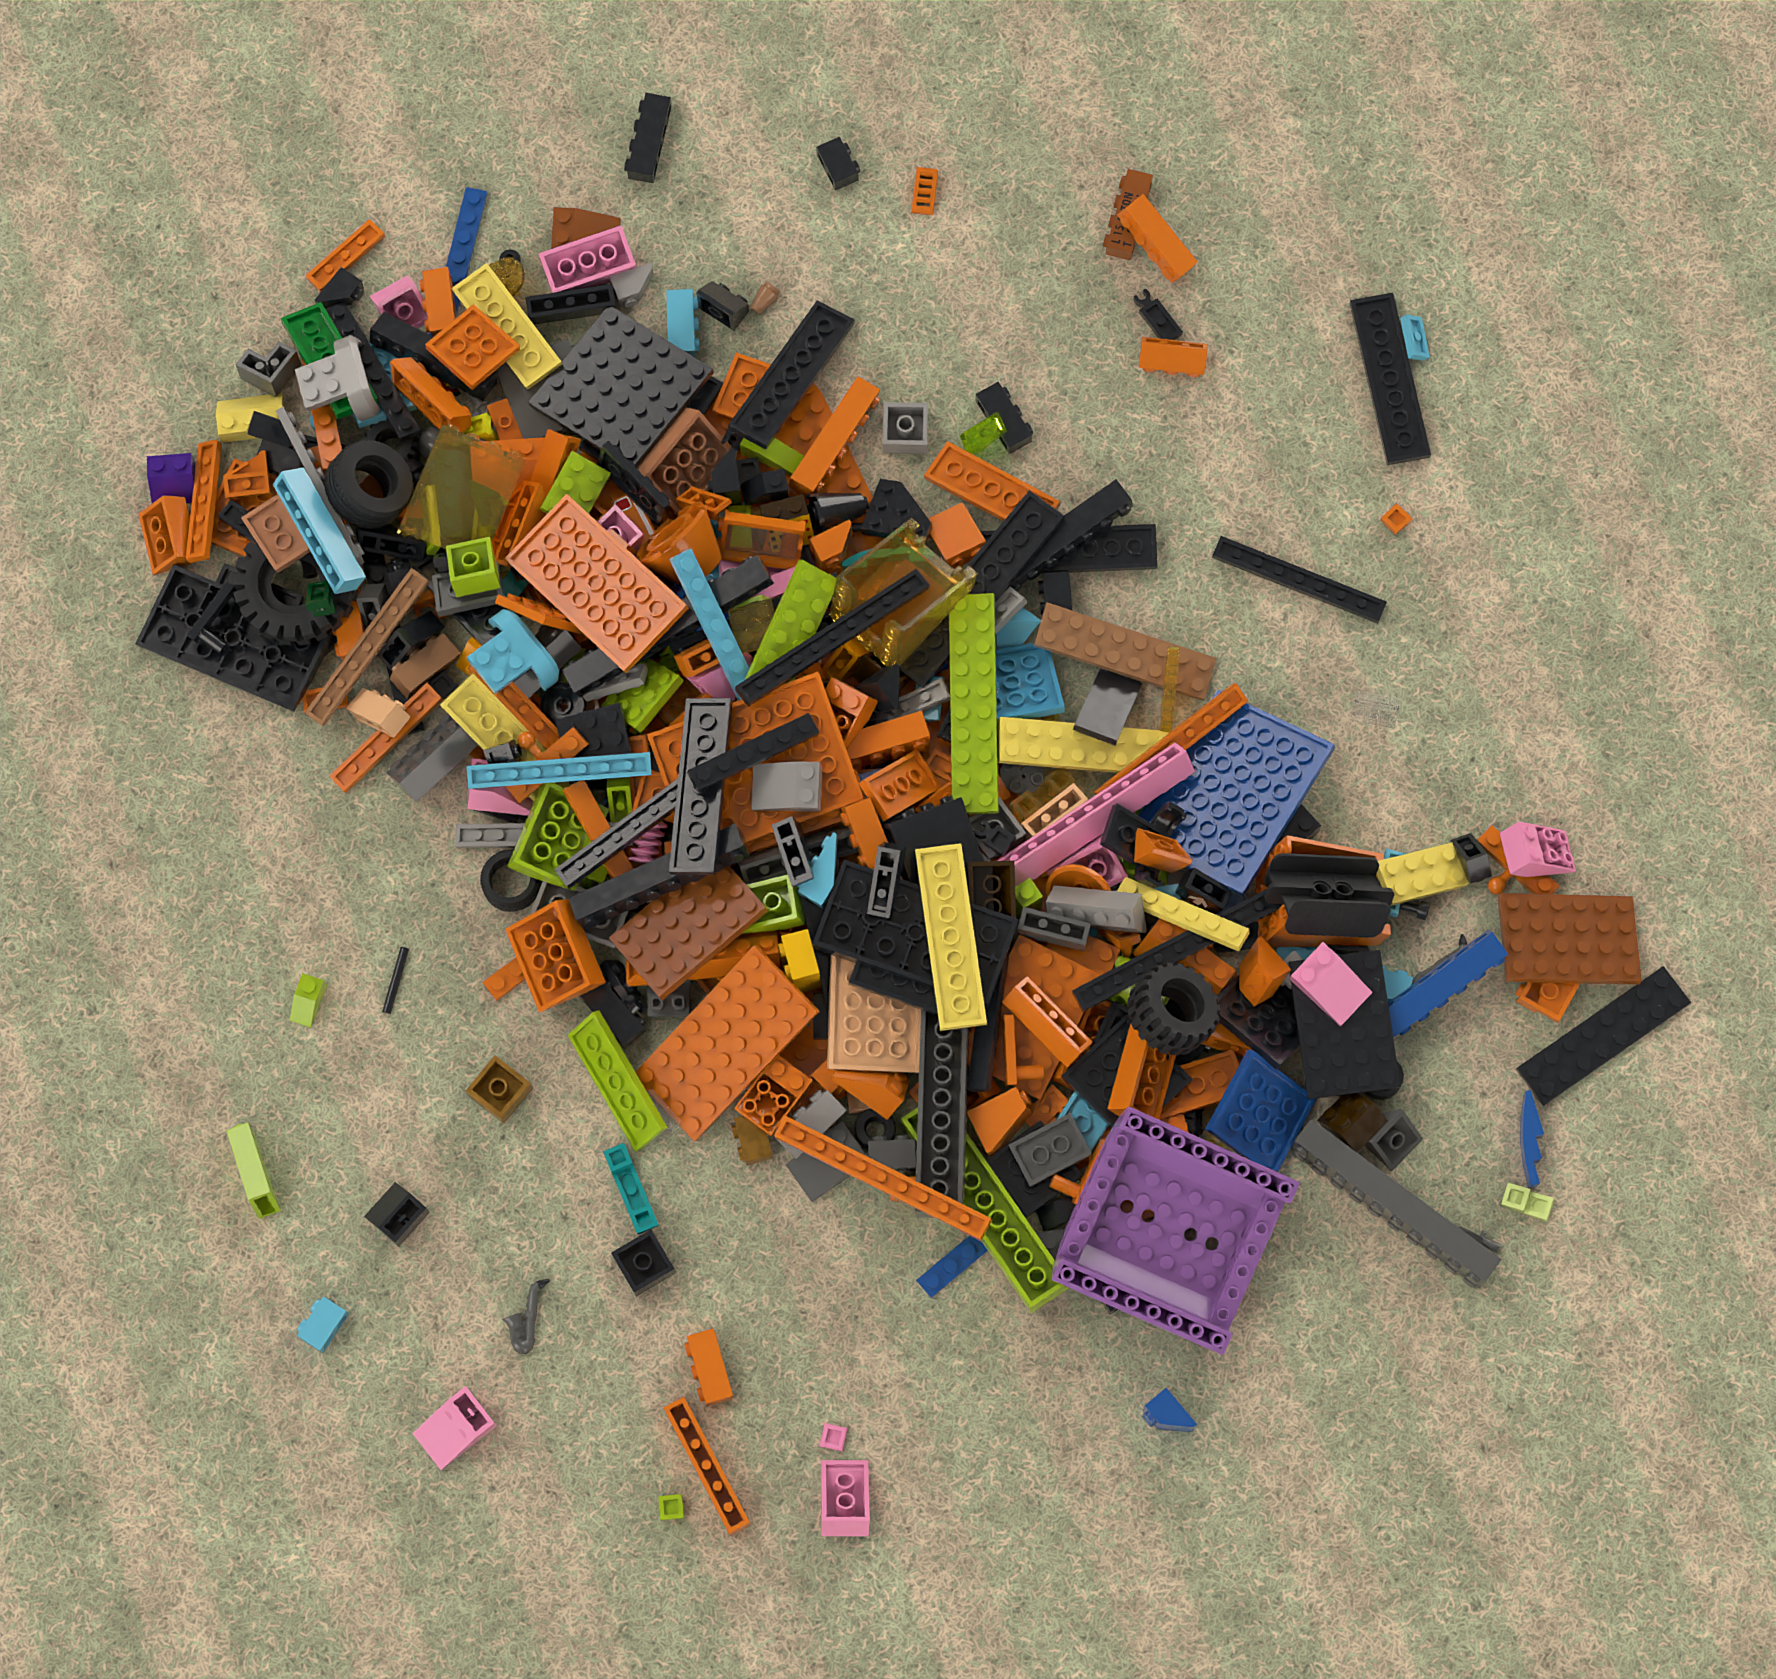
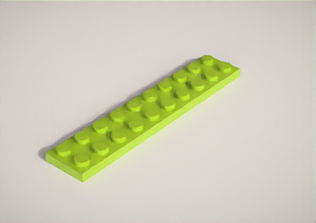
(974, 703)

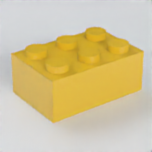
(799, 960)

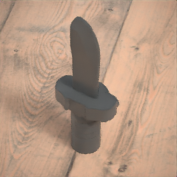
(1492, 1245)

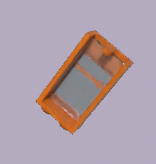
(771, 539)

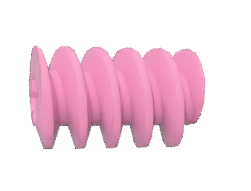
(647, 844)

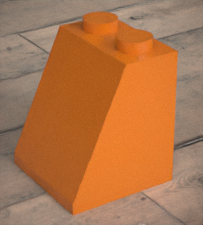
(1001, 1118)

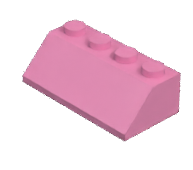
(587, 261)

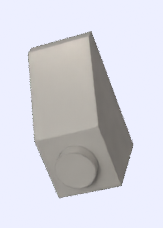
(631, 284)

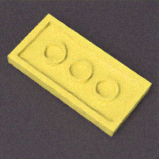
(1422, 873)

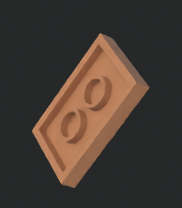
(276, 533)

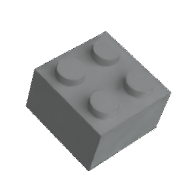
(905, 428)

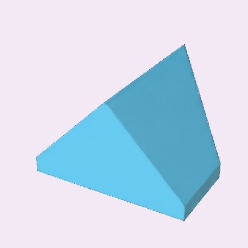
(1017, 629)

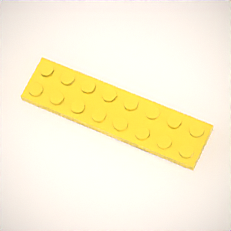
(487, 719)
(1060, 746)
(950, 937)

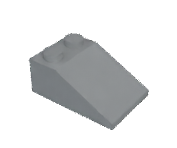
(787, 786)

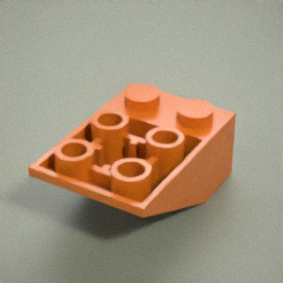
(850, 708)
(774, 1095)

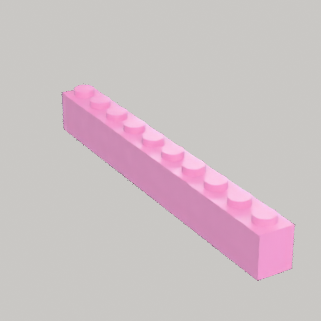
(1090, 818)

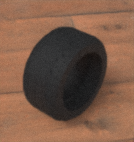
(506, 903)

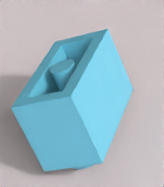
(322, 1324)

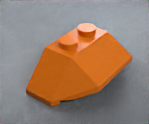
(518, 519)

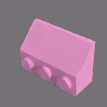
(1098, 859)

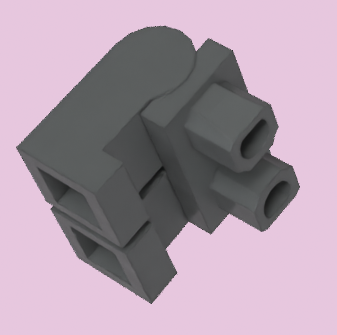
(674, 1005)

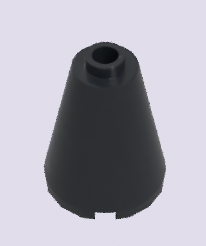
(832, 509)

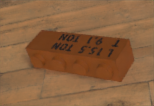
(1121, 241)

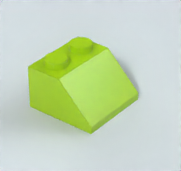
(472, 567)

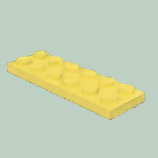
(486, 292)

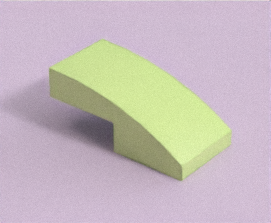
(1527, 1202)

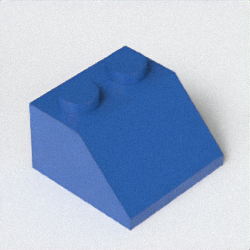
(1167, 1413)

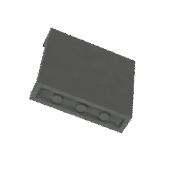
(530, 422)

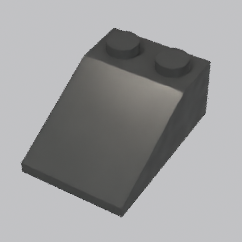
(816, 1176)

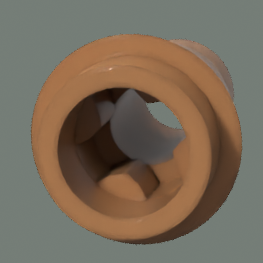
(764, 298)

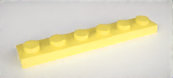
(1187, 915)

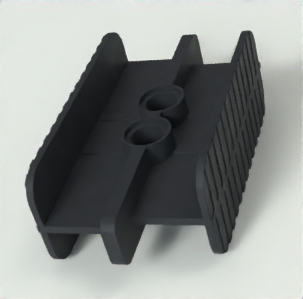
(1329, 894)

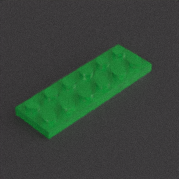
(314, 339)

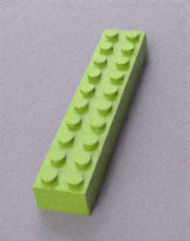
(1009, 1235)

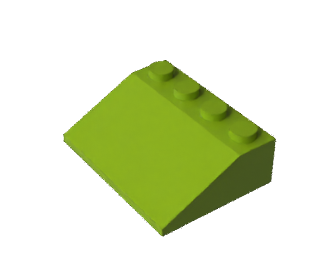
(549, 836)

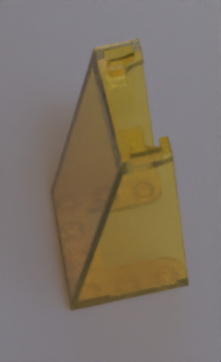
(461, 489)
(887, 562)

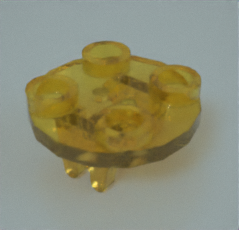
(511, 269)

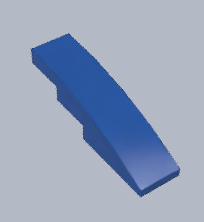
(1530, 1131)

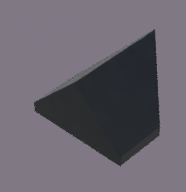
(883, 687)

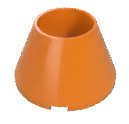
(687, 531)

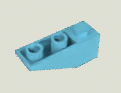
(824, 871)

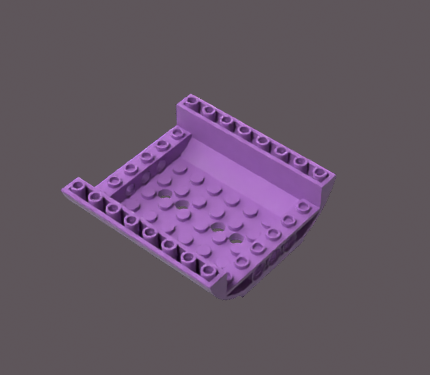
(1150, 1264)

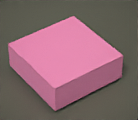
(833, 1437)

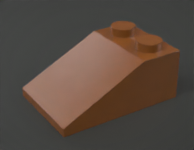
(576, 224)

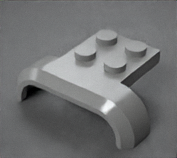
(338, 378)

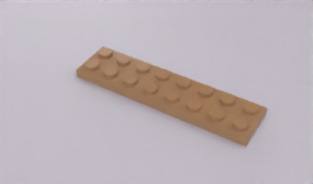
(1121, 650)

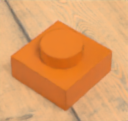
(1396, 519)

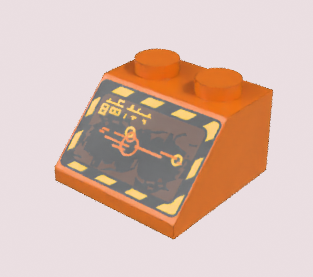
(831, 547)

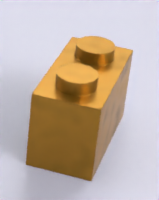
(753, 1141)

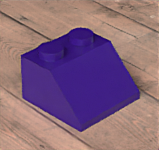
(171, 476)

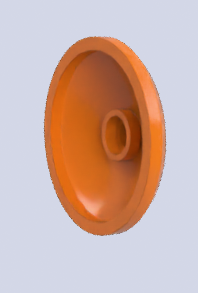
(1076, 876)

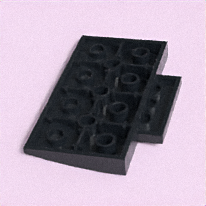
(249, 660)
(894, 951)

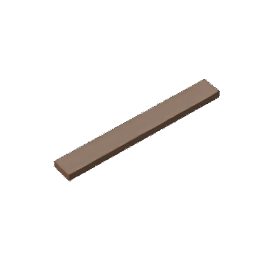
(367, 647)

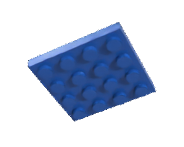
(1260, 1112)

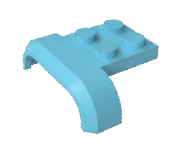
(512, 654)

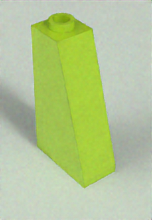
(253, 1170)

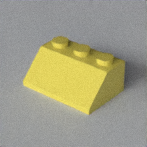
(235, 415)

